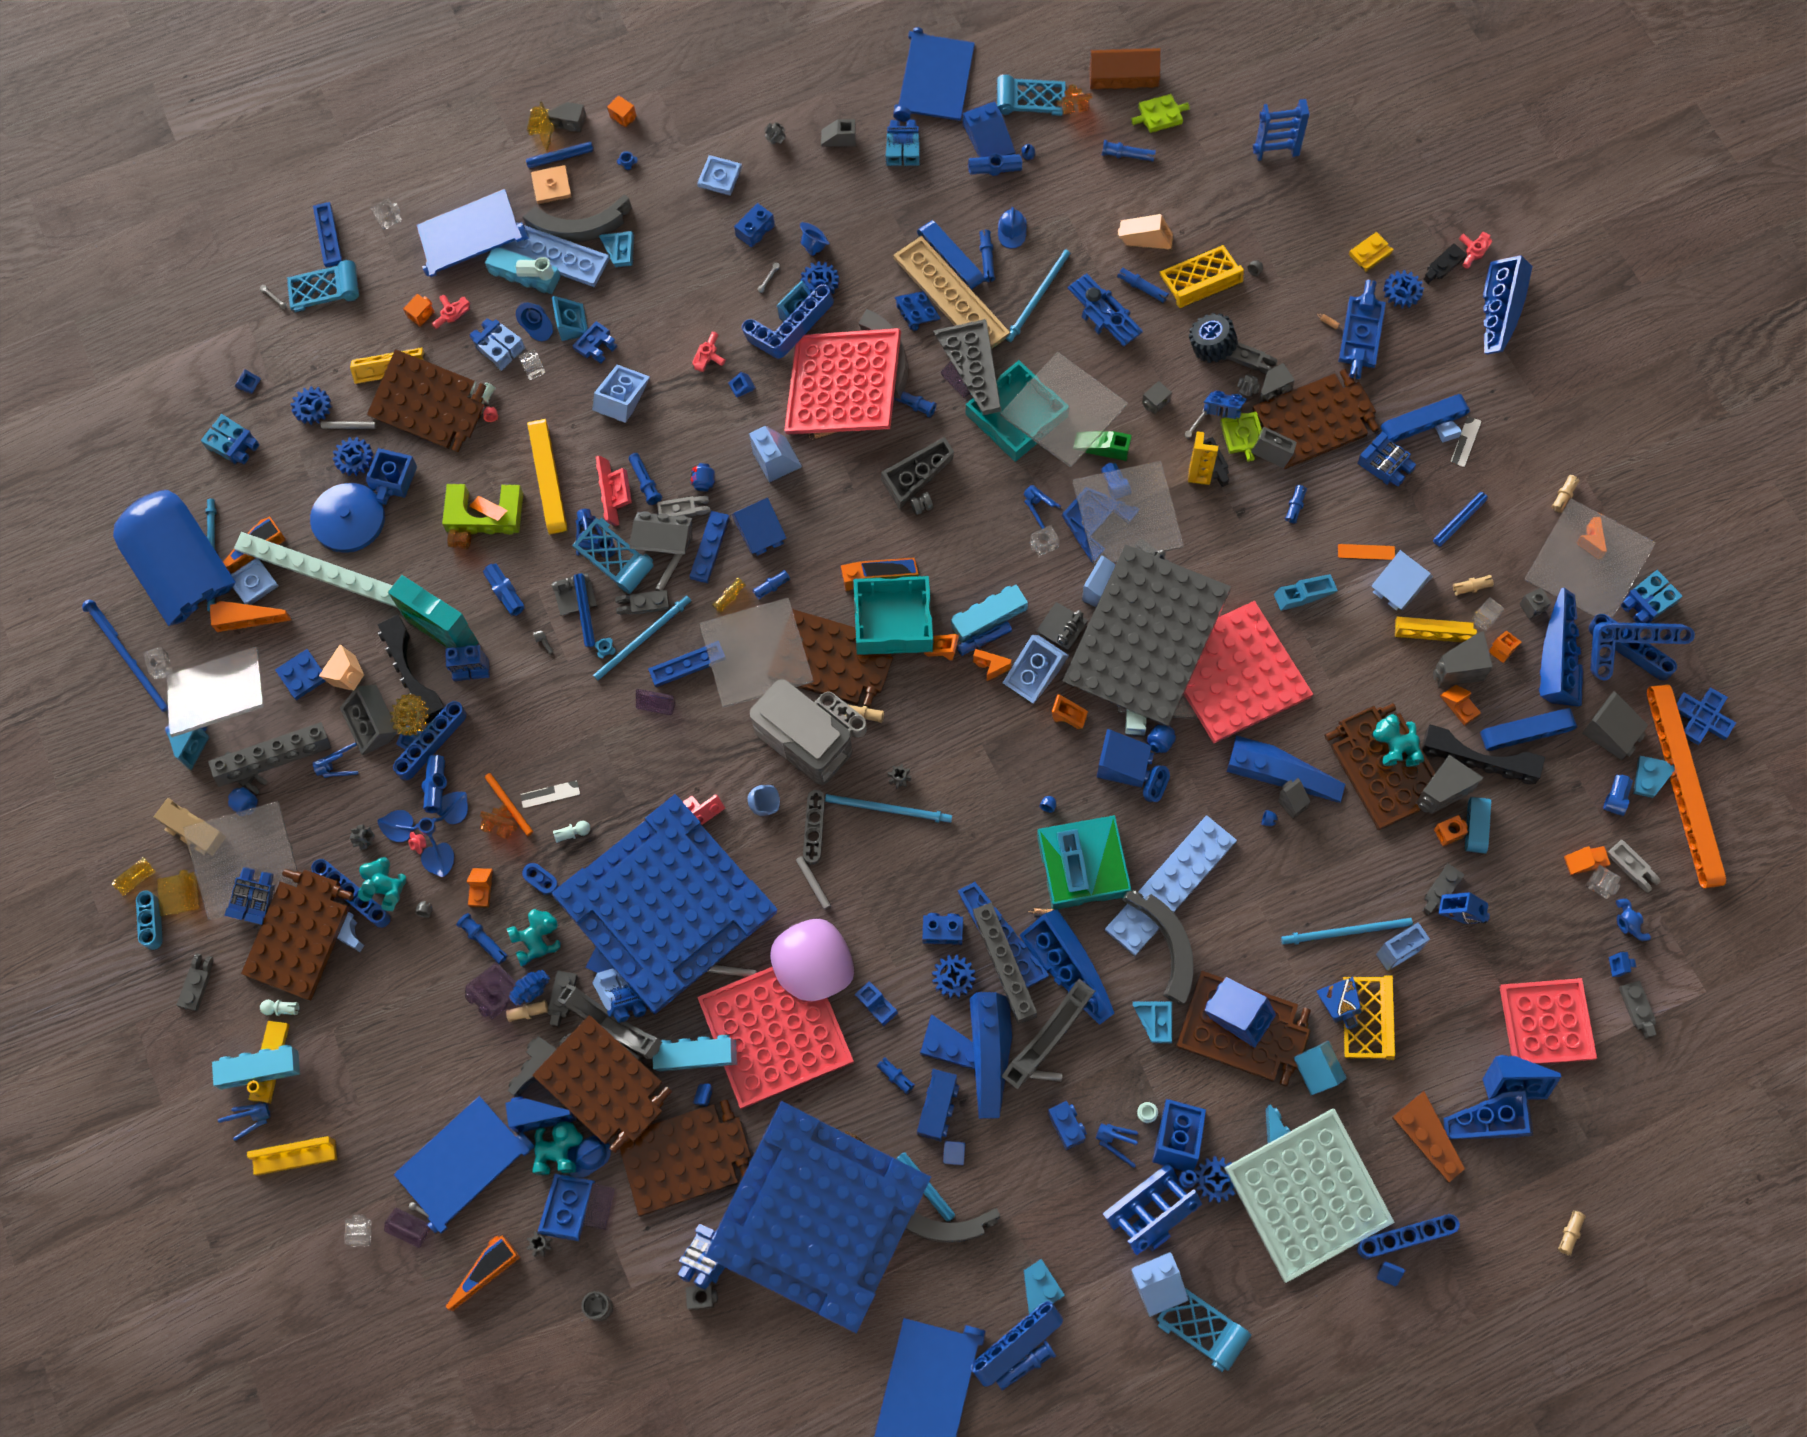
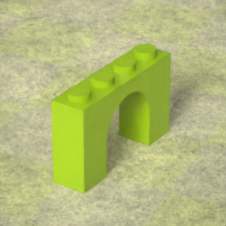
(456, 515)

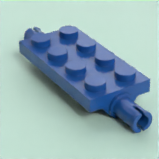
(1362, 330)

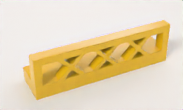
(374, 367)
(1197, 461)
(1433, 629)
(293, 1155)

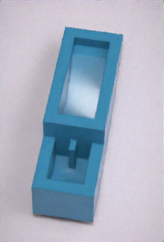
(1305, 592)
(1072, 860)

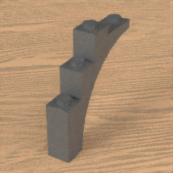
(539, 1051)

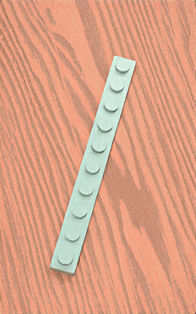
(314, 568)

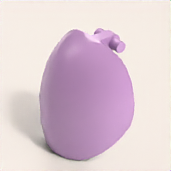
(812, 960)

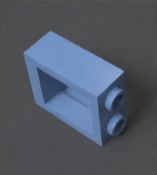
(1403, 945)

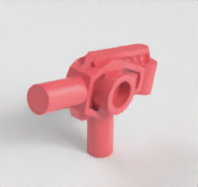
(1475, 249)
(452, 311)
(707, 353)

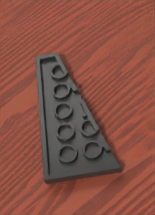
(971, 355)

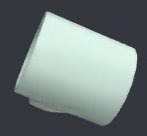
(535, 268)

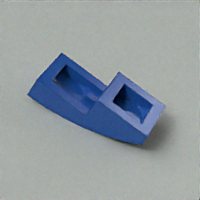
(876, 1003)

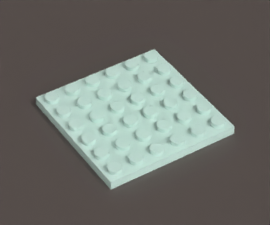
(1309, 1195)

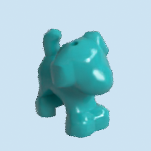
(1389, 732)
(378, 882)
(540, 924)
(564, 1136)

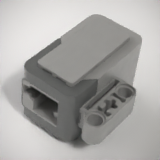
(807, 731)

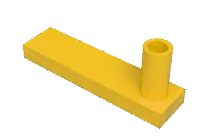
(274, 1036)

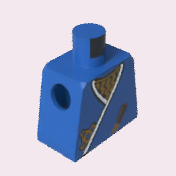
(1472, 908)
(1342, 1001)

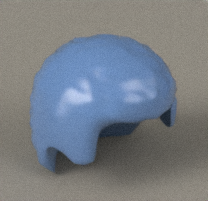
(764, 800)

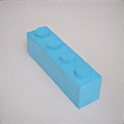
(503, 264)
(989, 613)
(696, 1054)
(257, 1067)

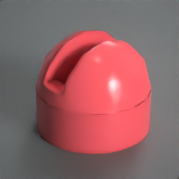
(493, 414)

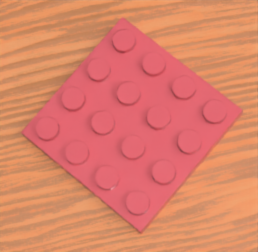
(1548, 1021)

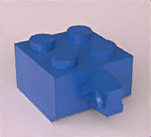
(390, 474)

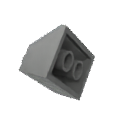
(661, 533)
(368, 718)

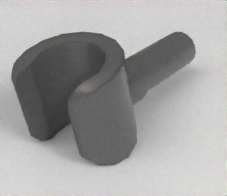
(540, 636)

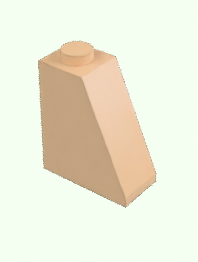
(1146, 232)
(343, 670)

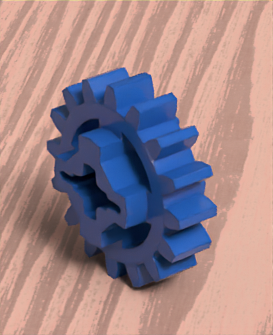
(820, 276)
(1403, 289)
(311, 405)
(353, 457)
(962, 974)
(529, 987)
(1205, 1180)

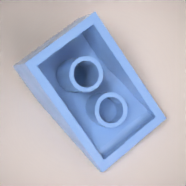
(619, 393)
(1035, 668)

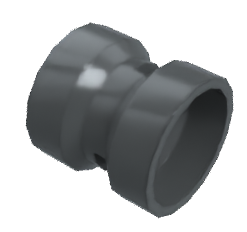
(921, 503)

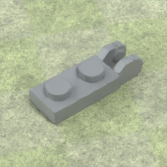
(684, 506)
(1633, 865)

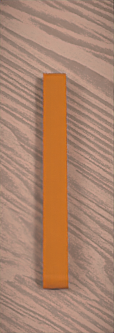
(1686, 787)

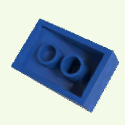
(988, 131)
(1518, 1074)
(530, 1115)
(1179, 1136)

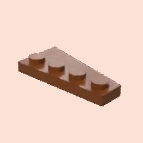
(1428, 1134)

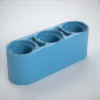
(1478, 825)
(143, 913)

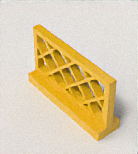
(1208, 285)
(1386, 1022)

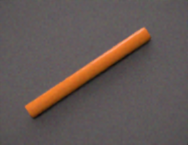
(506, 801)

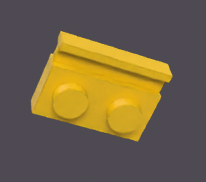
(1370, 251)

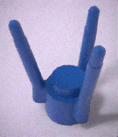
(1035, 496)
(584, 520)
(324, 764)
(257, 1111)
(1107, 1134)

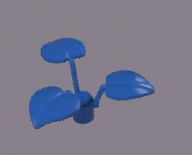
(440, 857)

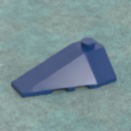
(1499, 1117)

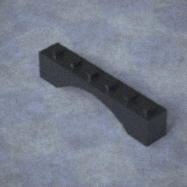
(397, 639)
(1523, 766)

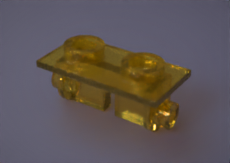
(133, 876)

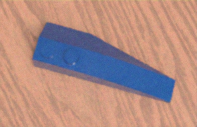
(1504, 300)
(1560, 667)
(1277, 767)
(1066, 960)
(991, 1049)

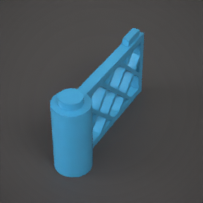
(1008, 95)
(345, 281)
(631, 573)
(1225, 1348)

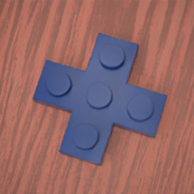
(1705, 716)

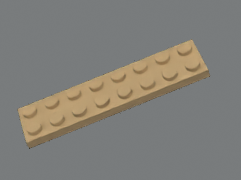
(947, 288)

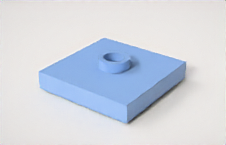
(719, 175)
(253, 582)

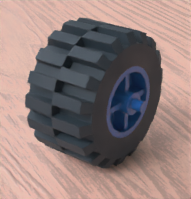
(1213, 337)

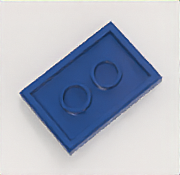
(565, 1207)

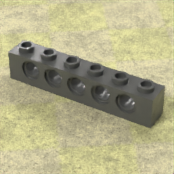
(269, 754)
(1004, 963)

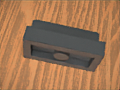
(1274, 447)

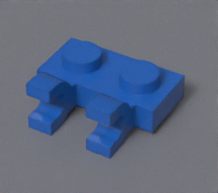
(591, 339)

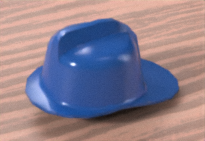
(1012, 228)
(812, 238)
(534, 321)
(589, 1156)

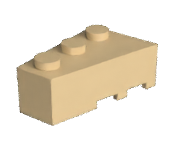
(175, 818)

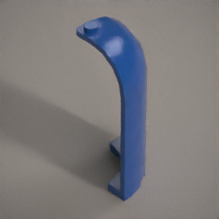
(170, 555)

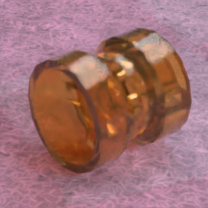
(458, 539)

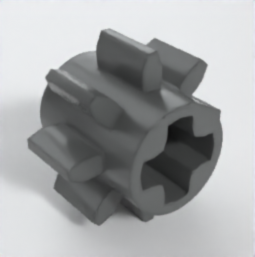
(775, 133)
(1248, 385)
(902, 772)
(362, 837)
(541, 1238)

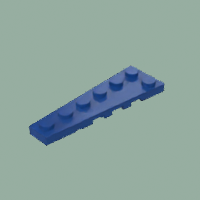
(1027, 963)

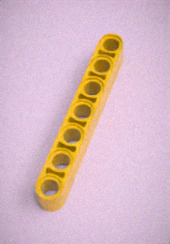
(547, 476)

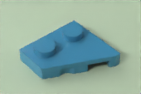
(619, 247)
(1651, 775)
(1156, 1020)
(1040, 1286)

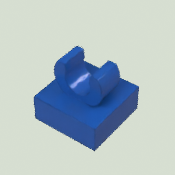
(1621, 964)

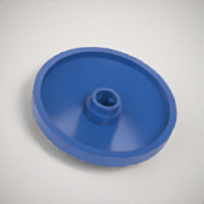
(347, 517)

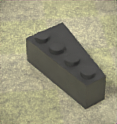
(916, 471)

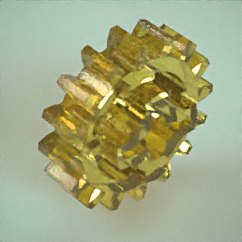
(409, 715)

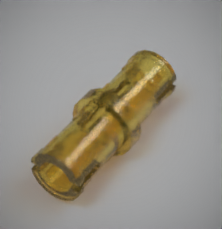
(729, 594)

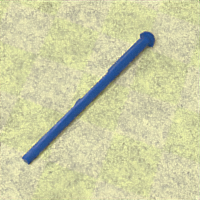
(91, 607)

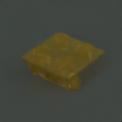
(540, 124)
(178, 893)

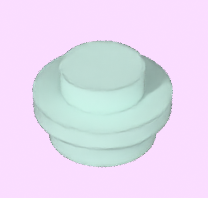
(1147, 1112)

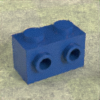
(754, 225)
(942, 929)
(1066, 1125)

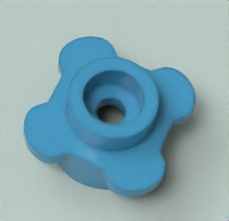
(604, 643)

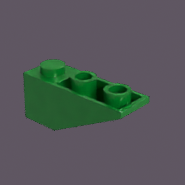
(1111, 445)

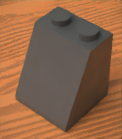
(1464, 663)
(1616, 727)
(1448, 785)

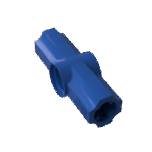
(1005, 164)
(503, 589)
(434, 784)

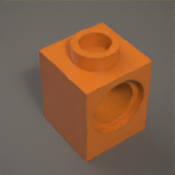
(621, 111)
(419, 310)
(1445, 835)

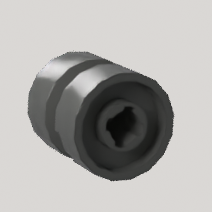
(597, 1306)

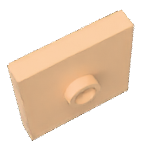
(551, 184)

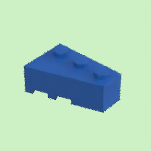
(938, 1105)

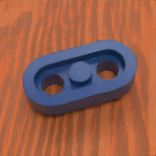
(1156, 785)
(541, 879)

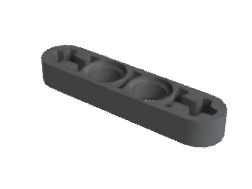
(814, 827)

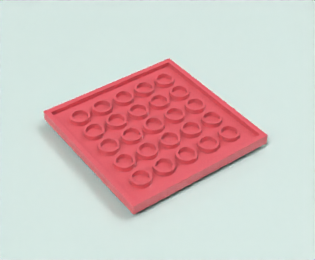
(843, 382)
(1243, 675)
(776, 1036)

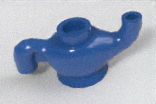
(1630, 921)

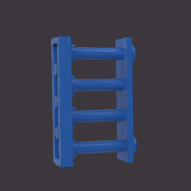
(1295, 134)
(1143, 1195)

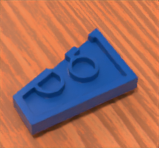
(947, 1044)

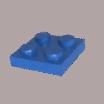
(301, 674)

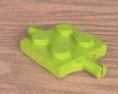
(1160, 113)
(1241, 433)

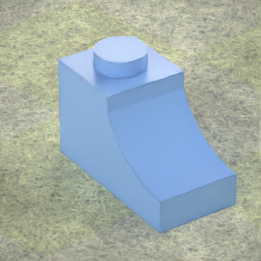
(347, 933)

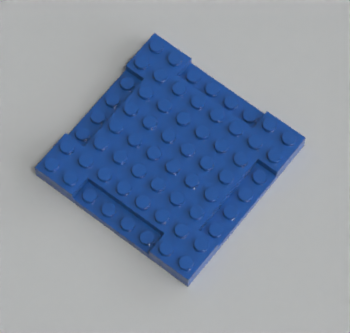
(664, 904)
(817, 1216)

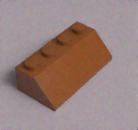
(1124, 68)

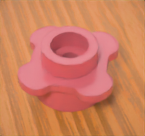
(417, 842)

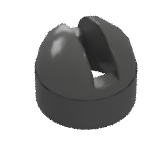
(1252, 267)
(424, 910)

